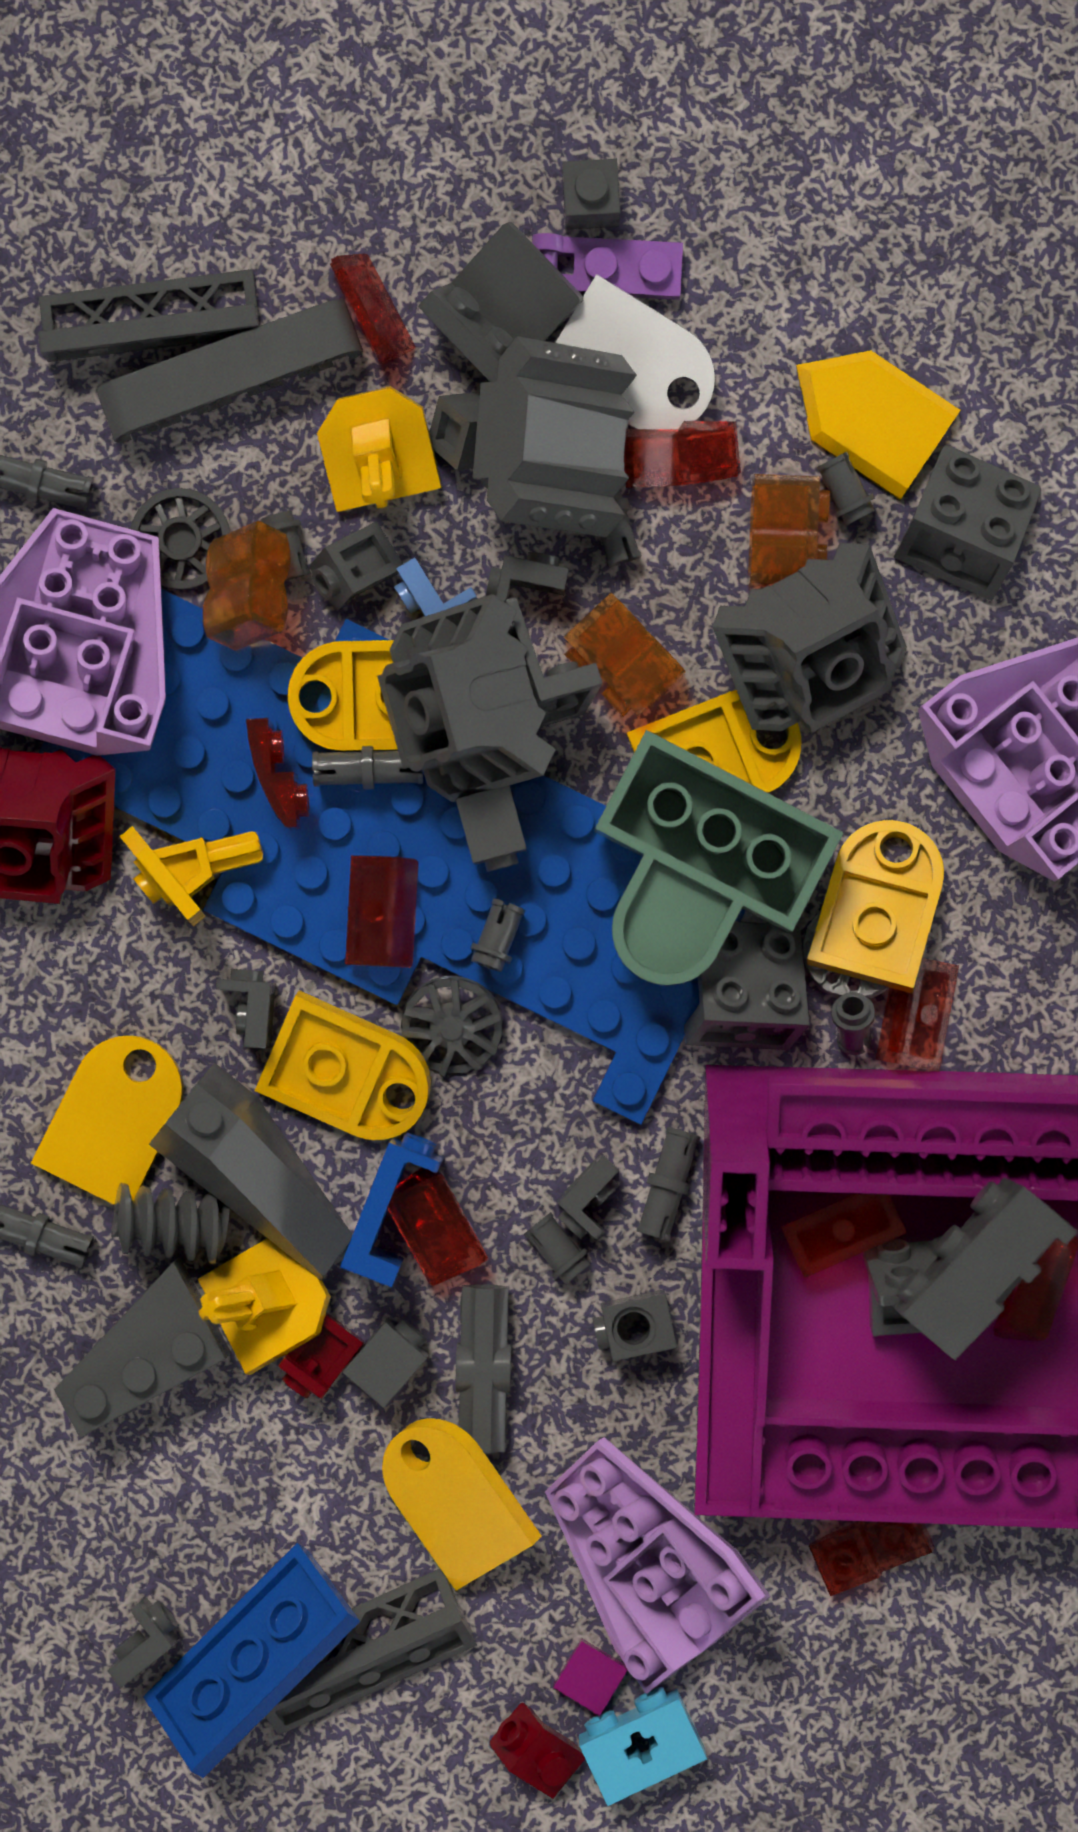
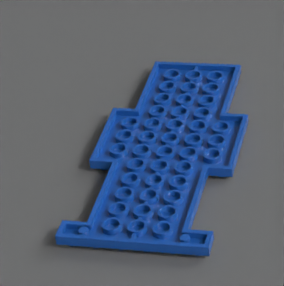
(568, 881)

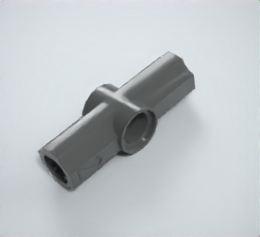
(484, 1365)

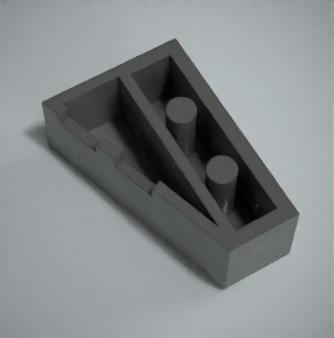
(980, 1265)

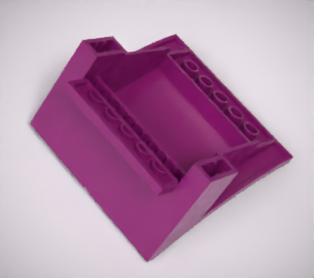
(792, 1385)

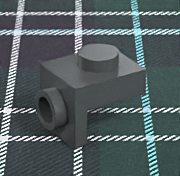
(537, 573)

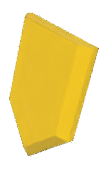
(874, 415)

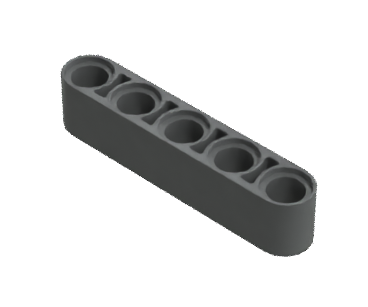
(227, 368)

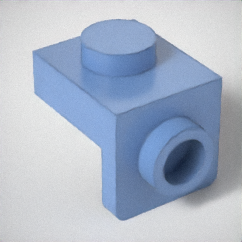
(419, 593)

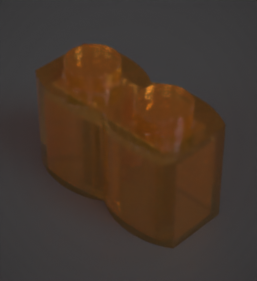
(784, 526)
(246, 585)
(627, 657)

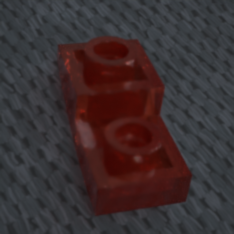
(683, 455)
(282, 788)
(866, 1550)

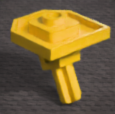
(377, 449)
(187, 867)
(264, 1304)

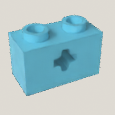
(623, 1768)

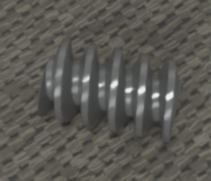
(169, 1222)

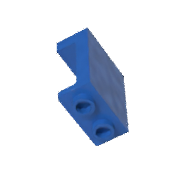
(361, 1253)

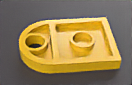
(357, 705)
(723, 736)
(878, 909)
(340, 1070)
(110, 1119)
(455, 1501)

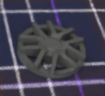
(180, 536)
(453, 1024)

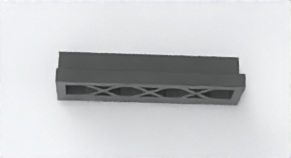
(147, 331)
(379, 1660)

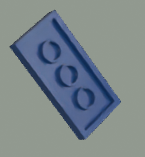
(250, 1660)

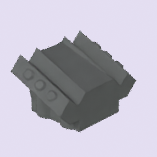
(554, 436)
(813, 642)
(464, 700)

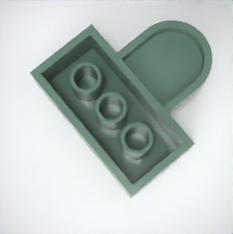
(705, 855)

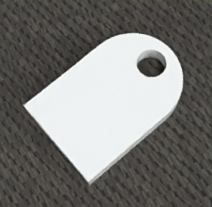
(650, 344)

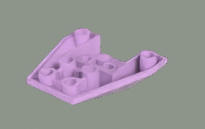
(83, 637)
(1011, 753)
(650, 1564)

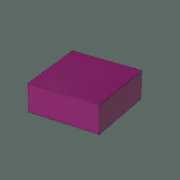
(590, 1676)

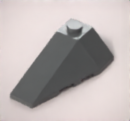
(246, 1162)

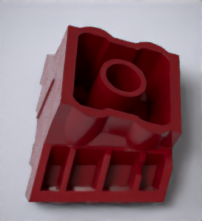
(54, 824)

